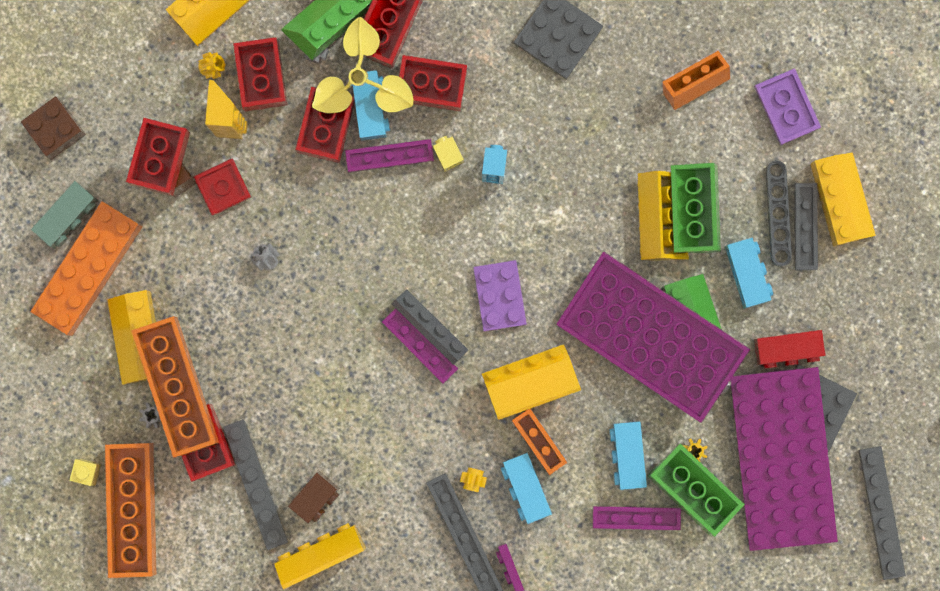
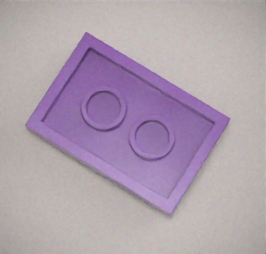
(787, 106)
(500, 295)

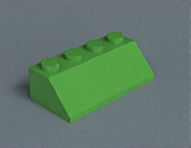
(323, 23)
(695, 208)
(695, 295)
(695, 490)

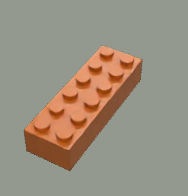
(86, 269)
(175, 386)
(130, 510)

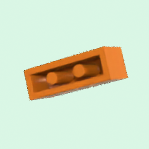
(696, 80)
(539, 441)

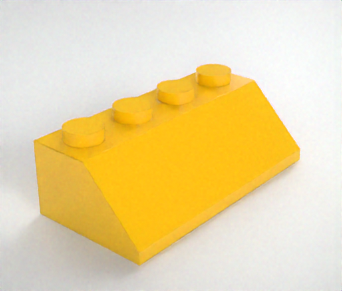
(203, 17)
(222, 115)
(842, 199)
(656, 217)
(126, 314)
(531, 382)
(319, 556)

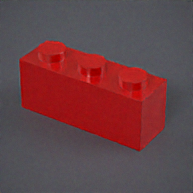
(789, 348)

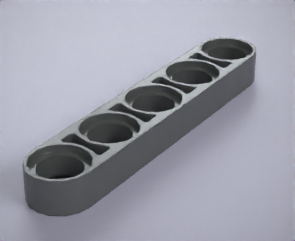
(774, 224)

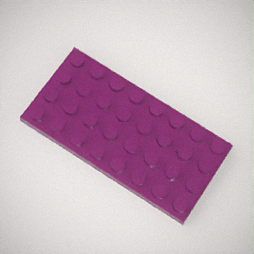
(653, 337)
(783, 459)

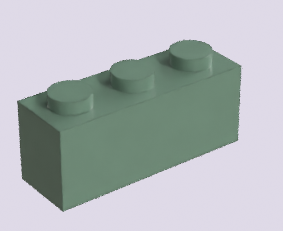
(65, 215)

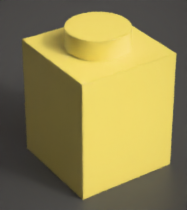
(448, 153)
(85, 472)

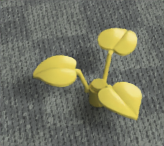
(333, 96)

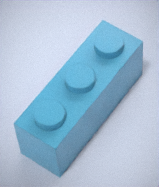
(369, 114)
(494, 164)
(749, 272)
(628, 455)
(526, 488)

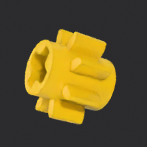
(211, 65)
(696, 445)
(473, 479)

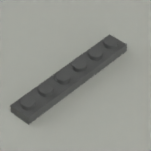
(255, 484)
(882, 513)
(463, 534)

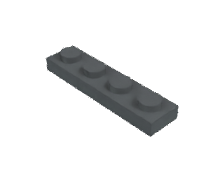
(806, 226)
(430, 327)

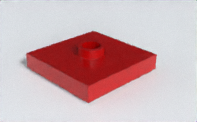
(222, 187)

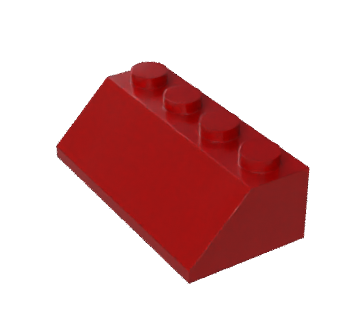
(392, 22)

